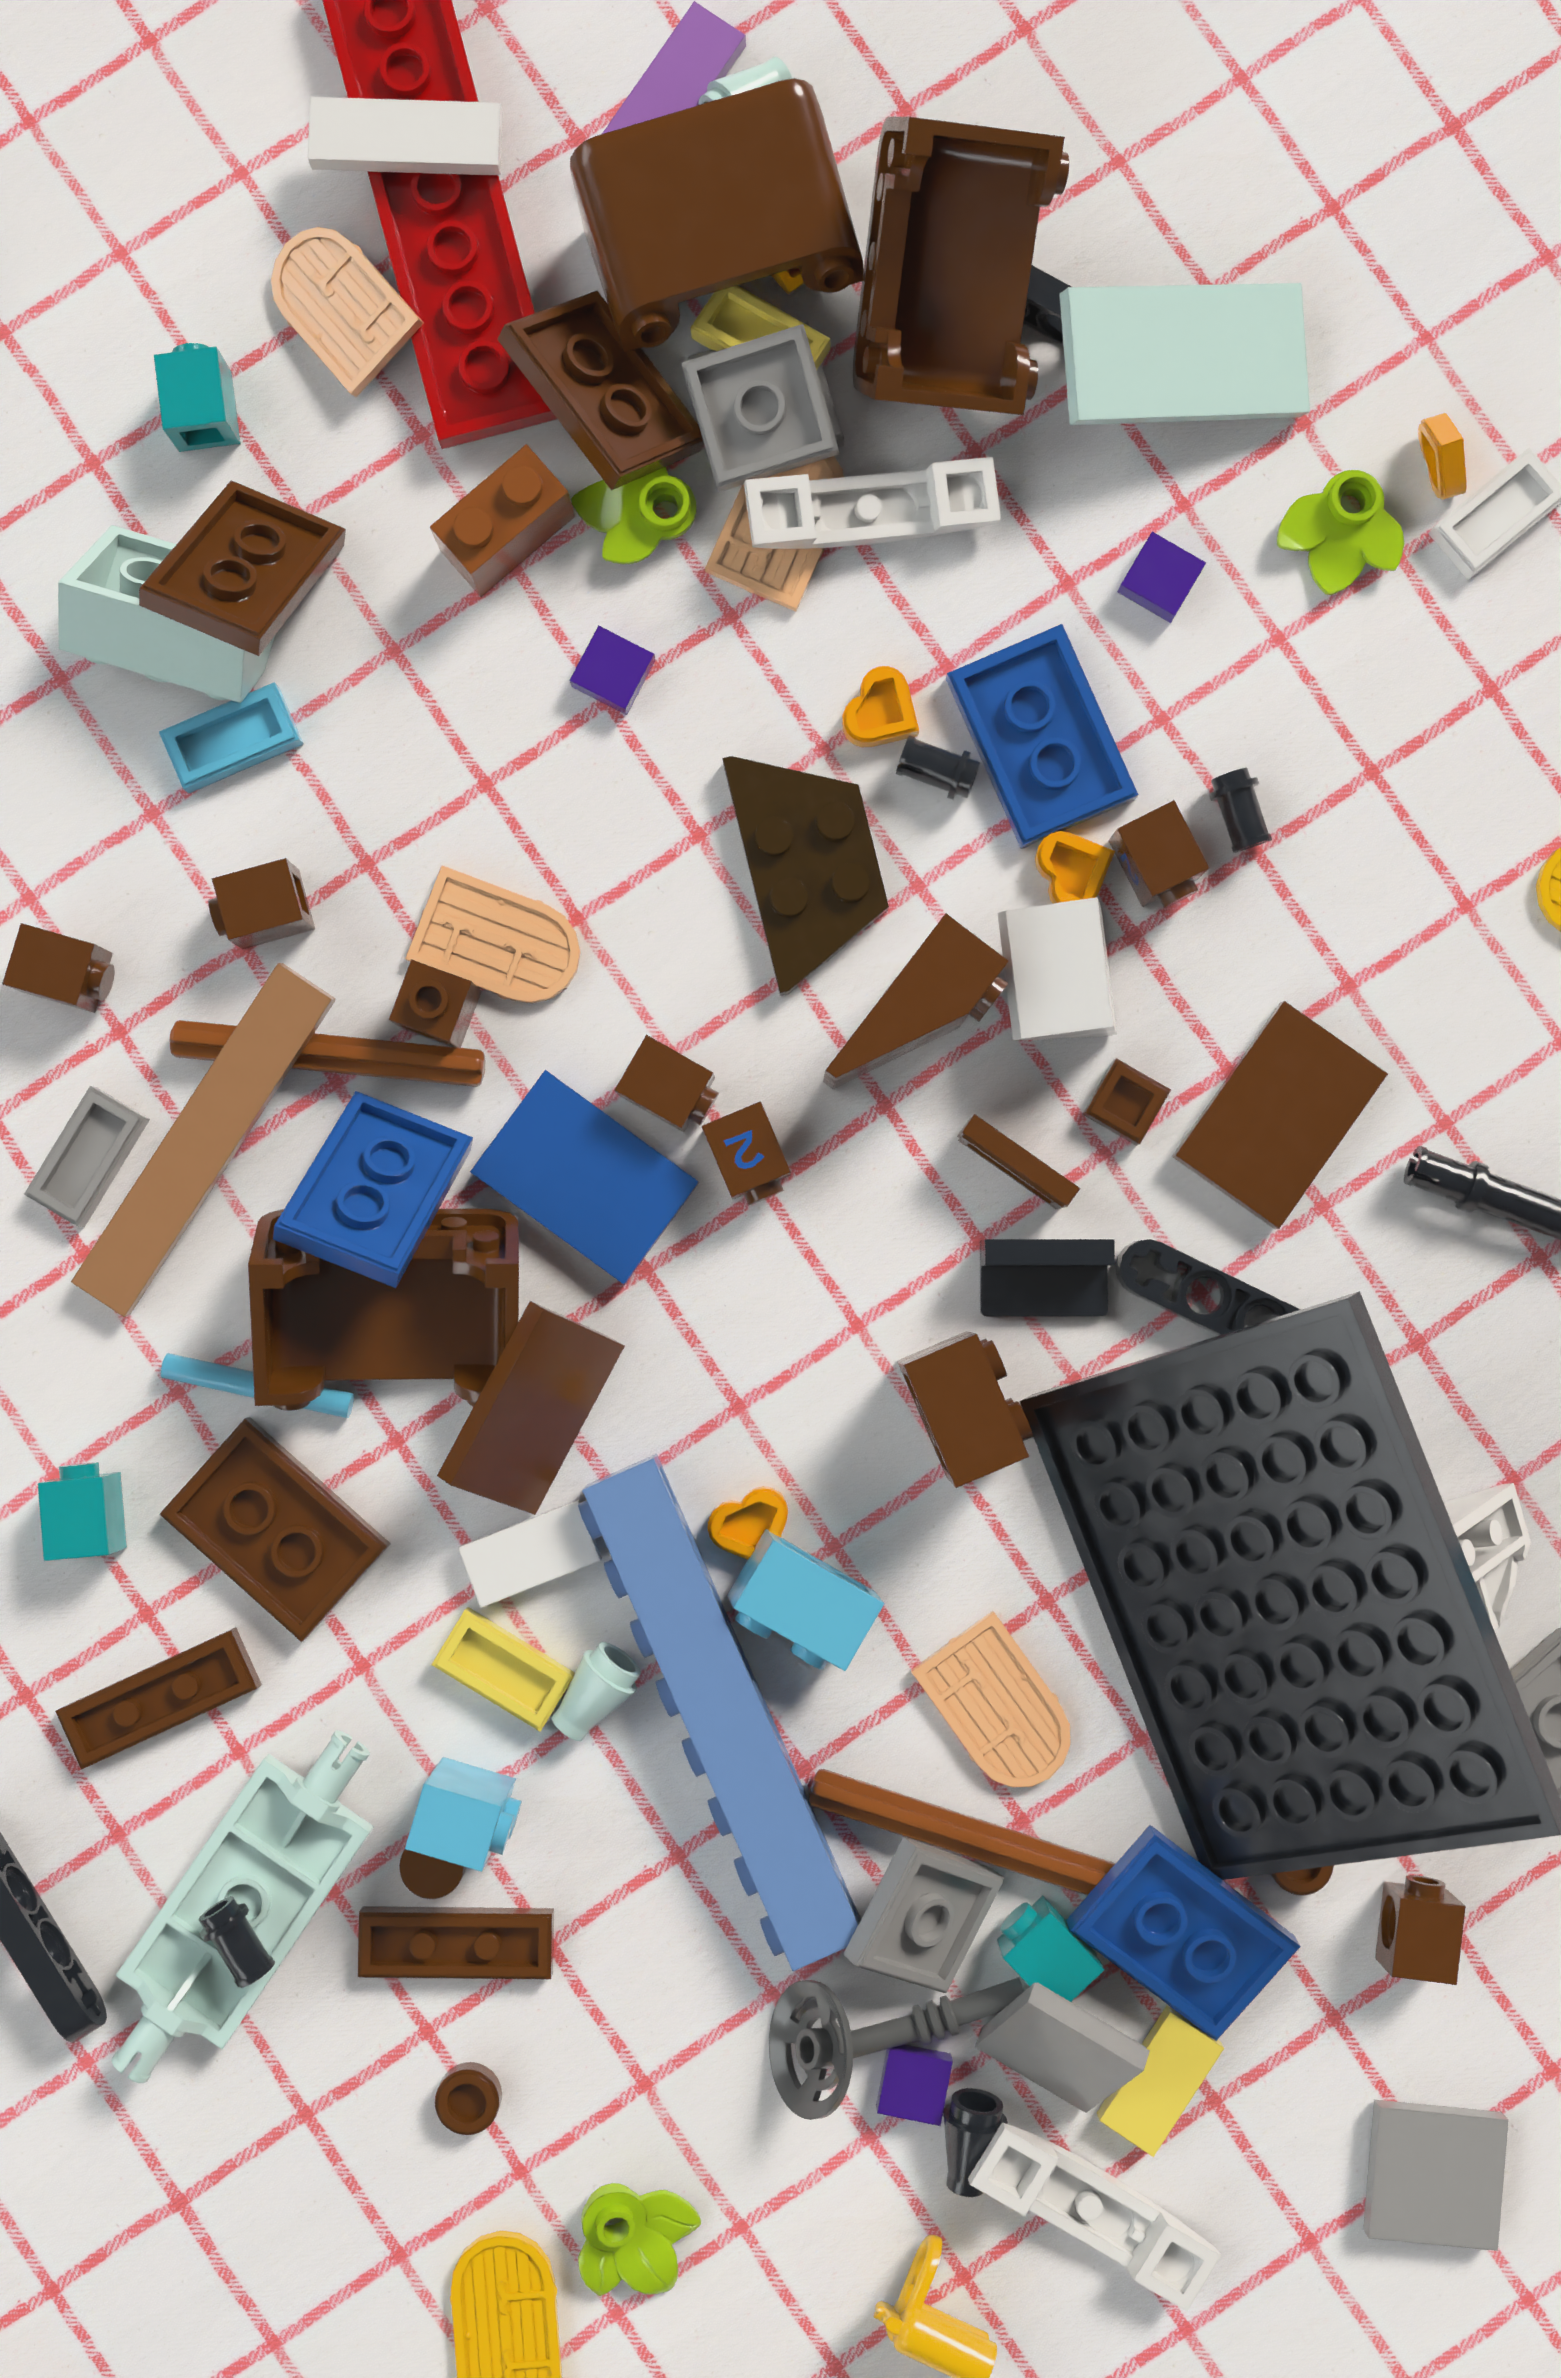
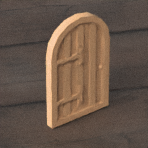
(341, 305)
(767, 572)
(496, 939)
(997, 1704)

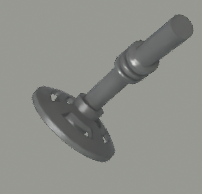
(837, 2046)

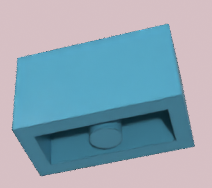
(804, 1602)
(464, 1814)

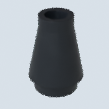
(969, 2128)

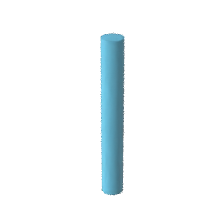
(242, 1383)

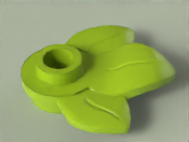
(630, 517)
(1342, 540)
(638, 2246)

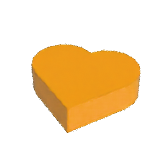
(1444, 455)
(881, 711)
(1072, 866)
(739, 1525)

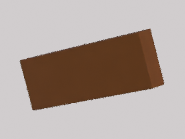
(158, 1698)
(455, 1942)

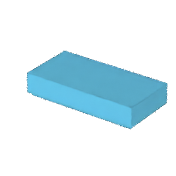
(231, 738)

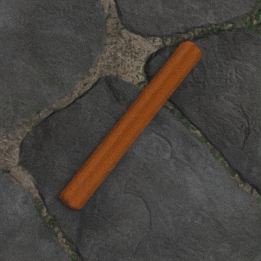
(348, 1055)
(957, 1832)

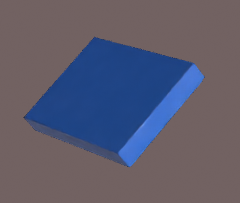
(1041, 736)
(584, 1177)
(373, 1189)
(1182, 1933)

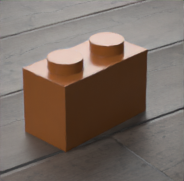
(503, 520)

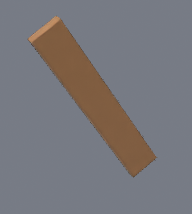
(203, 1139)

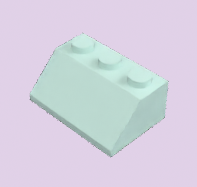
(107, 626)

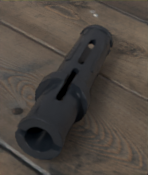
(1476, 1188)

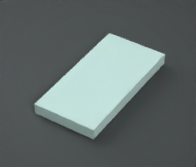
(1184, 353)

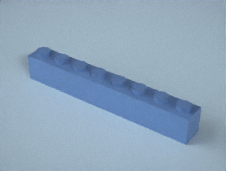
(723, 1712)

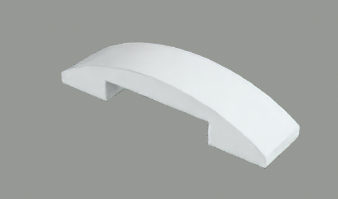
(872, 508)
(1096, 2209)

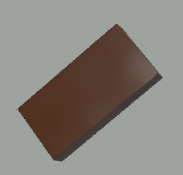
(1017, 1163)

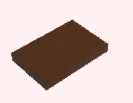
(604, 398)
(242, 568)
(1279, 1115)
(531, 1409)
(275, 1529)

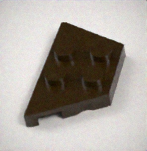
(806, 863)

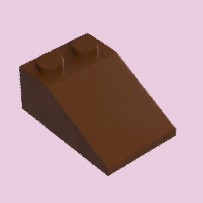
(931, 996)

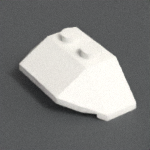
(1493, 1542)

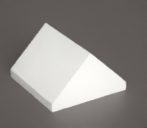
(1057, 971)

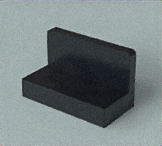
(1045, 1277)

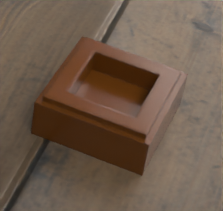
(1126, 1102)

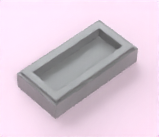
(86, 1156)

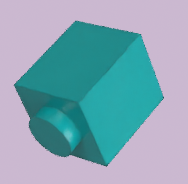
(196, 397)
(81, 1513)
(1046, 1951)

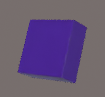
(1161, 577)
(612, 670)
(914, 2084)

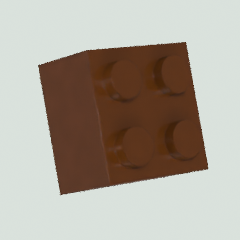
(965, 1408)

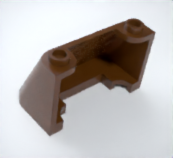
(713, 205)
(952, 263)
(335, 1324)

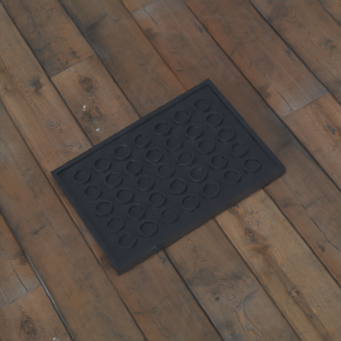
(1293, 1600)

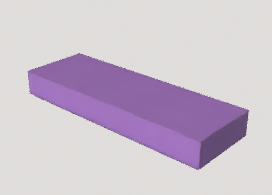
(692, 57)

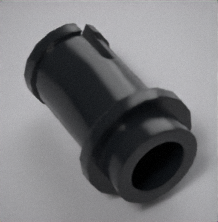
(938, 767)
(1240, 809)
(235, 1941)

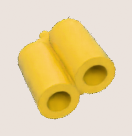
(929, 2333)

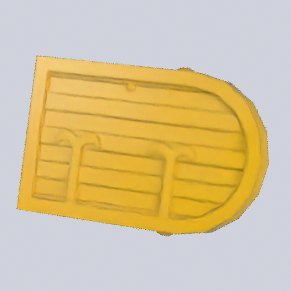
(505, 2310)

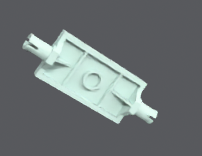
(277, 1855)

